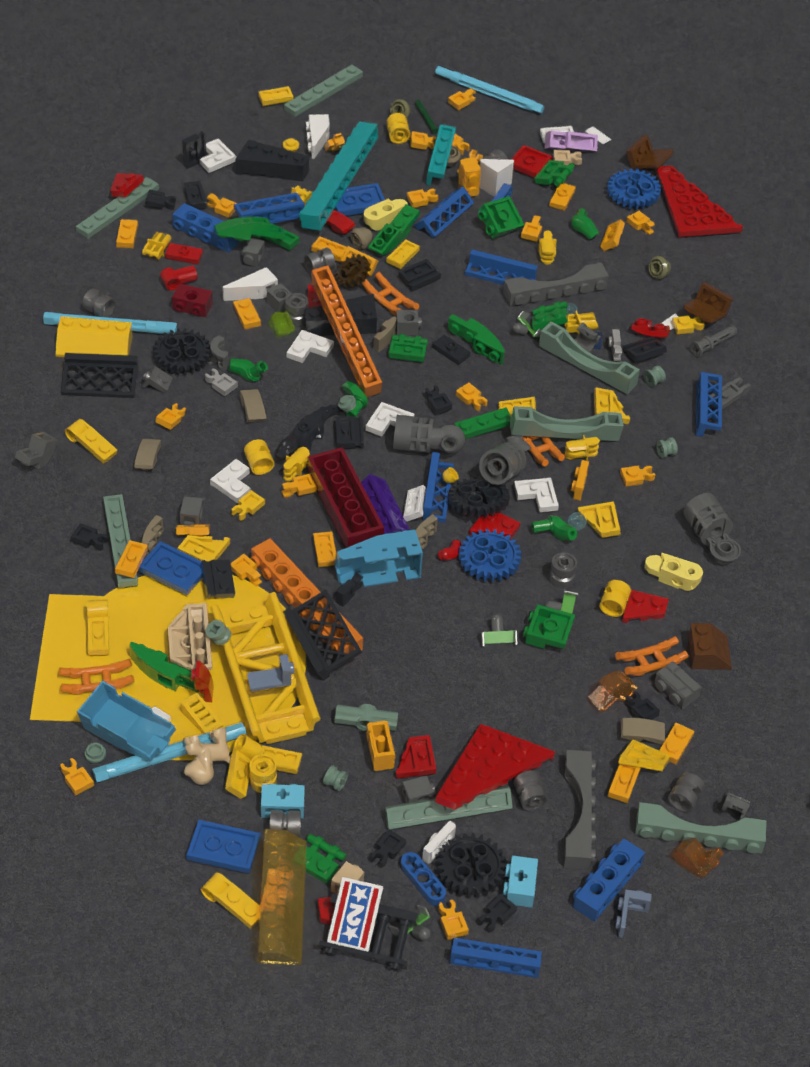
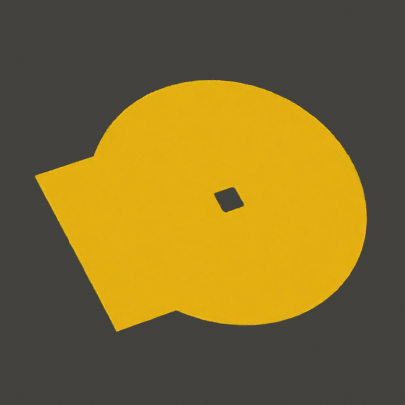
(143, 617)

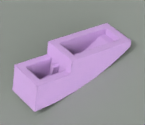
(571, 141)

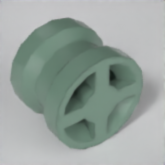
(654, 376)
(667, 447)
(218, 632)
(335, 778)

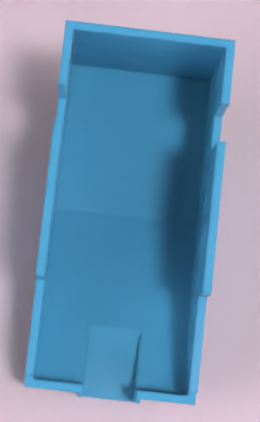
(381, 555)
(125, 722)

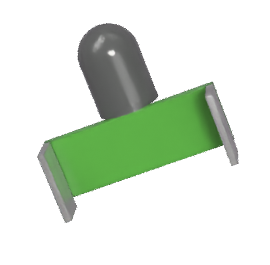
(525, 326)
(567, 605)
(498, 635)
(419, 932)

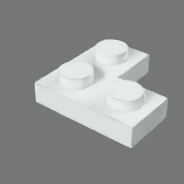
(219, 156)
(307, 343)
(383, 417)
(229, 480)
(540, 489)

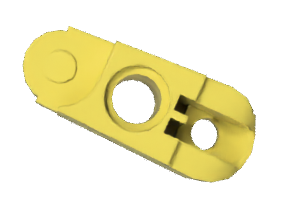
(382, 213)
(674, 571)

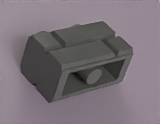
(677, 685)

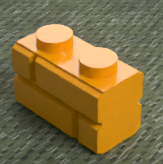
(469, 176)
(380, 745)

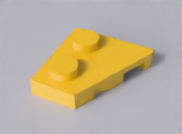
(607, 401)
(602, 518)
(204, 547)
(644, 756)

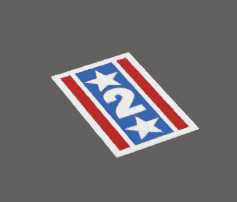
(355, 914)

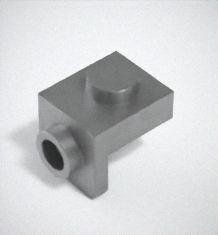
(157, 379)

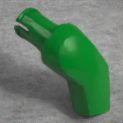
(583, 224)
(247, 369)
(361, 399)
(556, 526)

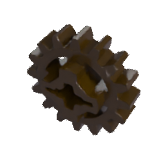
(352, 271)

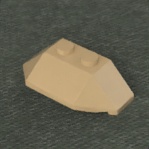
(189, 638)

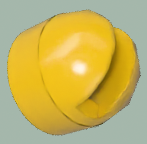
(450, 475)

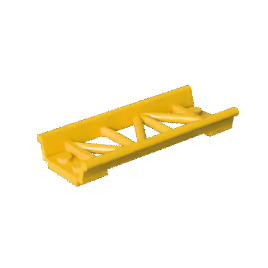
(272, 724)

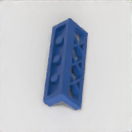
(441, 207)
(275, 213)
(501, 266)
(703, 400)
(431, 487)
(495, 958)

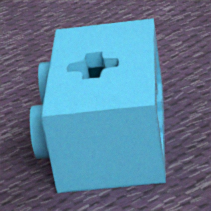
(282, 798)
(522, 881)

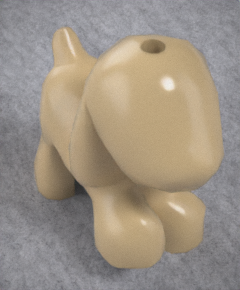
(201, 768)

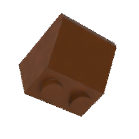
(708, 647)

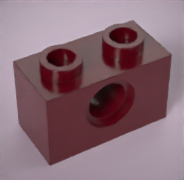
(192, 300)

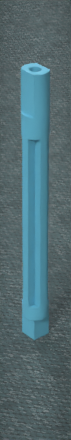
(490, 90)
(137, 325)
(171, 751)

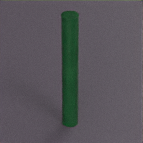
(426, 116)

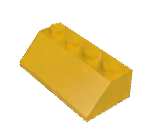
(93, 336)

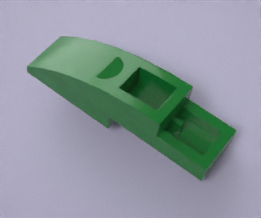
(244, 227)
(395, 232)
(483, 340)
(157, 667)

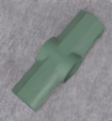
(363, 715)

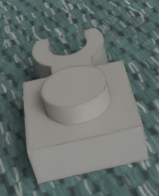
(615, 342)
(223, 384)

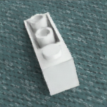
(318, 133)
(251, 286)

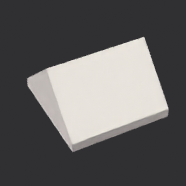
(495, 174)

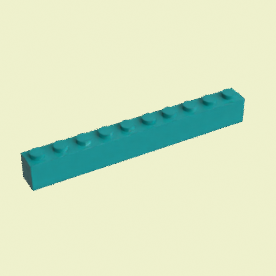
(339, 176)

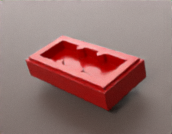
(184, 253)

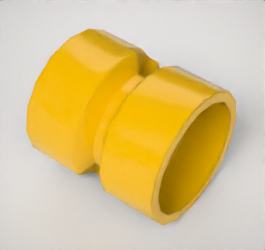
(398, 128)
(259, 457)
(615, 598)
(262, 771)

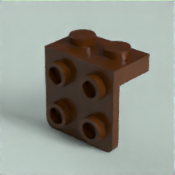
(643, 156)
(709, 304)

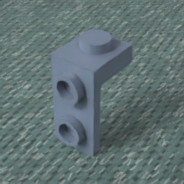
(272, 677)
(632, 900)

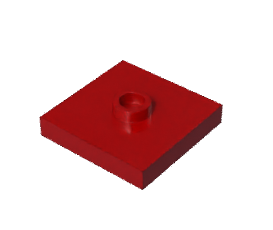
(530, 161)

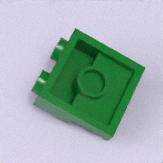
(500, 217)
(548, 627)

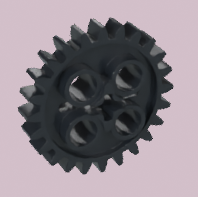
(168, 351)
(478, 497)
(490, 862)

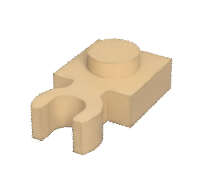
(567, 157)

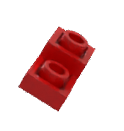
(340, 222)
(645, 327)
(203, 681)

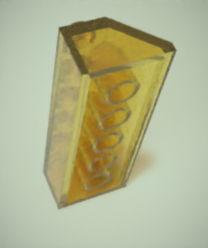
(281, 898)

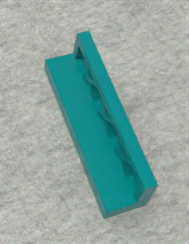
(441, 153)

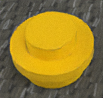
(291, 144)

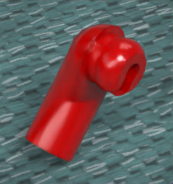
(450, 552)

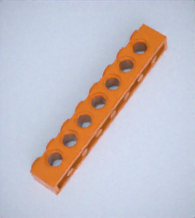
(346, 331)
(297, 589)

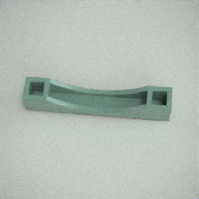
(617, 374)
(529, 422)
(742, 835)

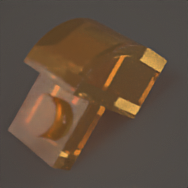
(612, 687)
(695, 858)

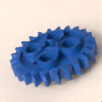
(633, 188)
(490, 555)

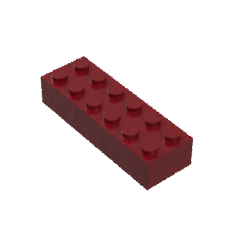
(344, 497)

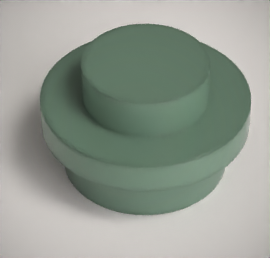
(347, 403)
(95, 753)

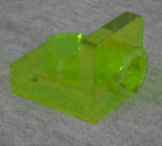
(282, 323)

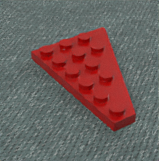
(691, 208)
(489, 763)

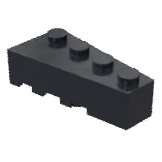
(271, 161)
(361, 309)

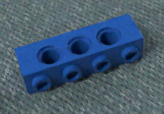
(201, 226)
(594, 904)

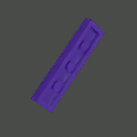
(384, 504)

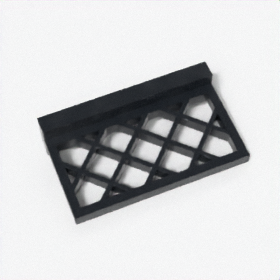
(101, 364)
(310, 645)

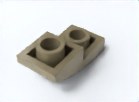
(384, 337)
(253, 405)
(147, 454)
(425, 529)
(151, 533)
(642, 729)

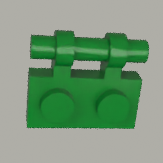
(554, 171)
(553, 313)
(408, 348)
(318, 865)

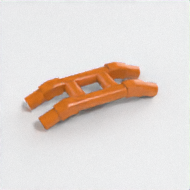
(389, 289)
(547, 446)
(657, 650)
(105, 670)

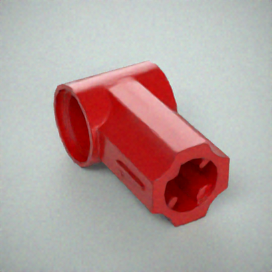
(172, 277)

